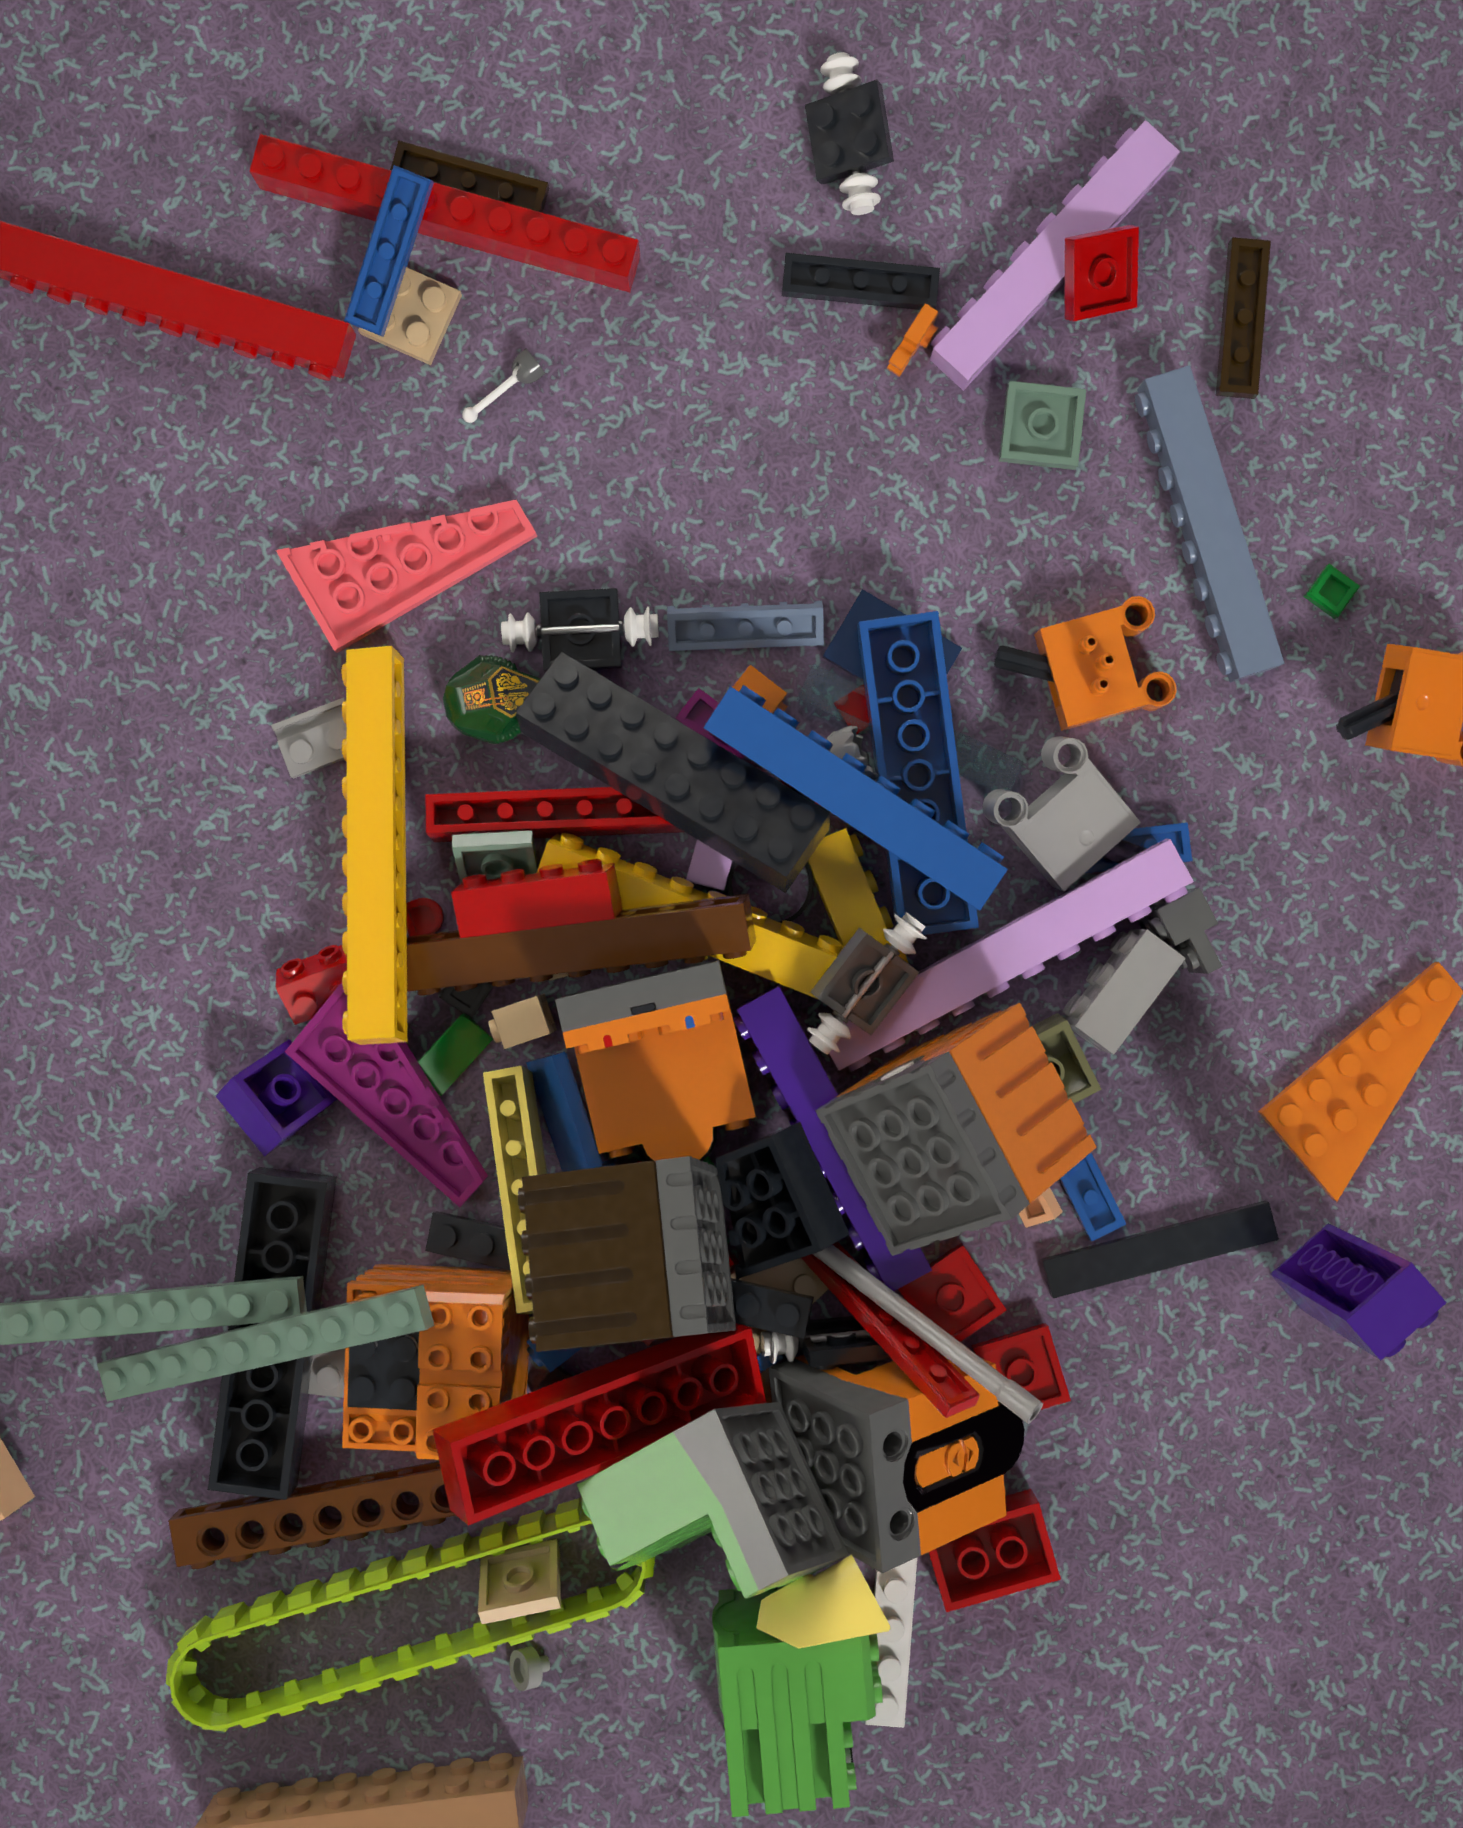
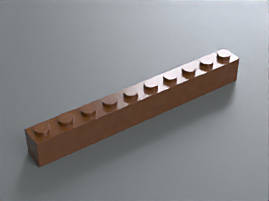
(634, 937)

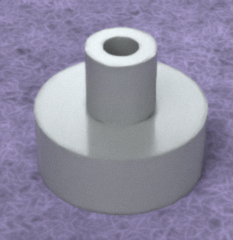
(527, 1668)

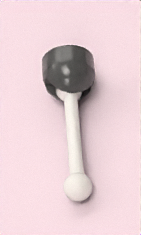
(524, 370)

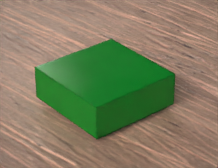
(1331, 591)

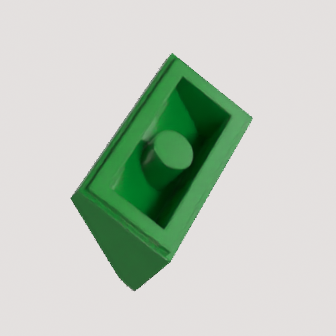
(454, 1052)

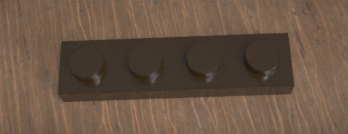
(472, 176)
(1243, 318)

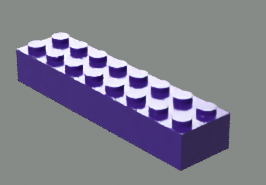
(805, 1088)

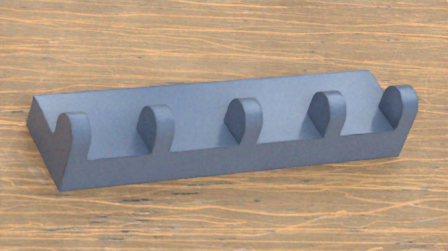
(745, 626)

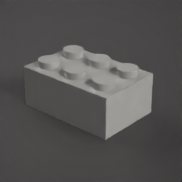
(1122, 989)

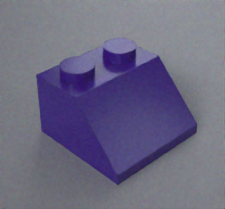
(274, 1099)

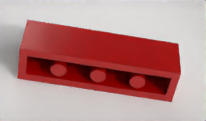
(537, 899)

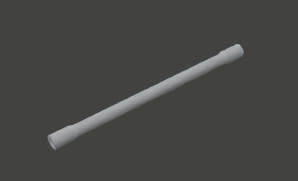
(1005, 1390)

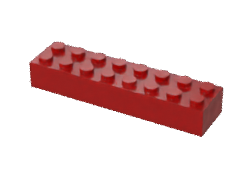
(591, 1420)

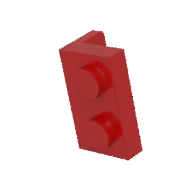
(310, 982)

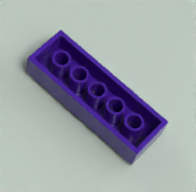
(1359, 1290)

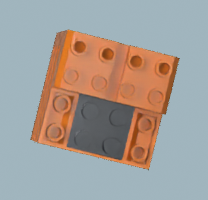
(440, 1374)

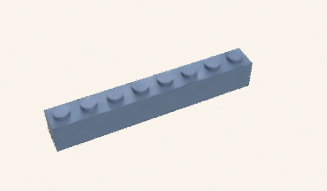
(1209, 524)

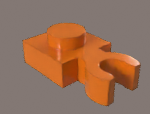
(920, 333)

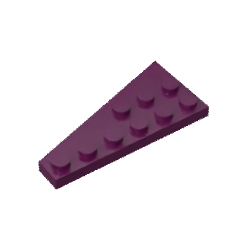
(391, 1097)

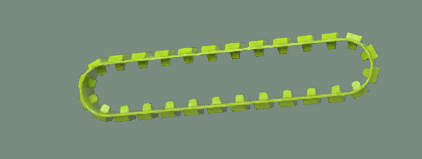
(220, 1713)

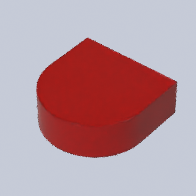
(423, 916)

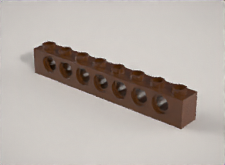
(198, 1548)

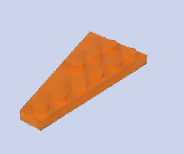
(1349, 1093)

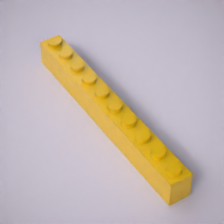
(375, 847)

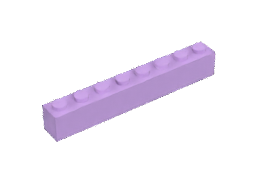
(1040, 266)

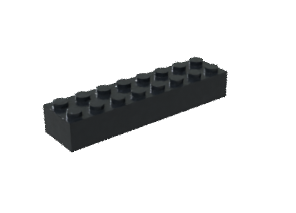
(674, 771)
(266, 1407)

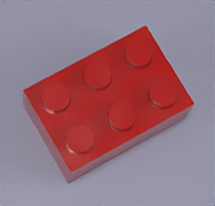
(997, 1557)

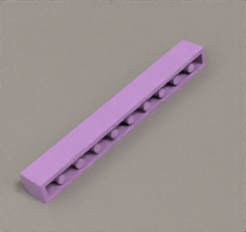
(1022, 948)

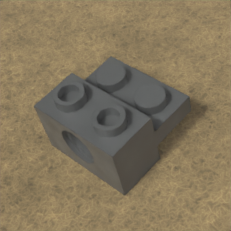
(1183, 925)

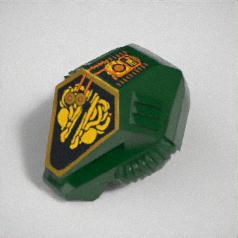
(485, 698)

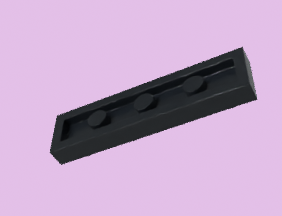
(860, 281)

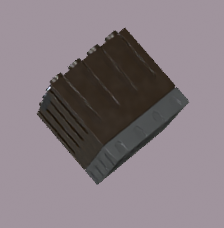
(626, 1254)

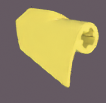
(823, 1608)

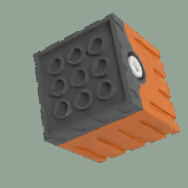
(957, 1131)

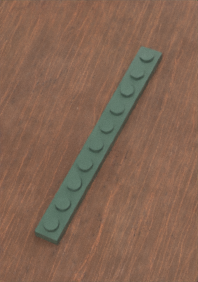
(151, 1310)
(268, 1343)

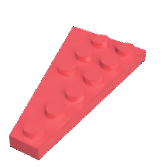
(388, 571)

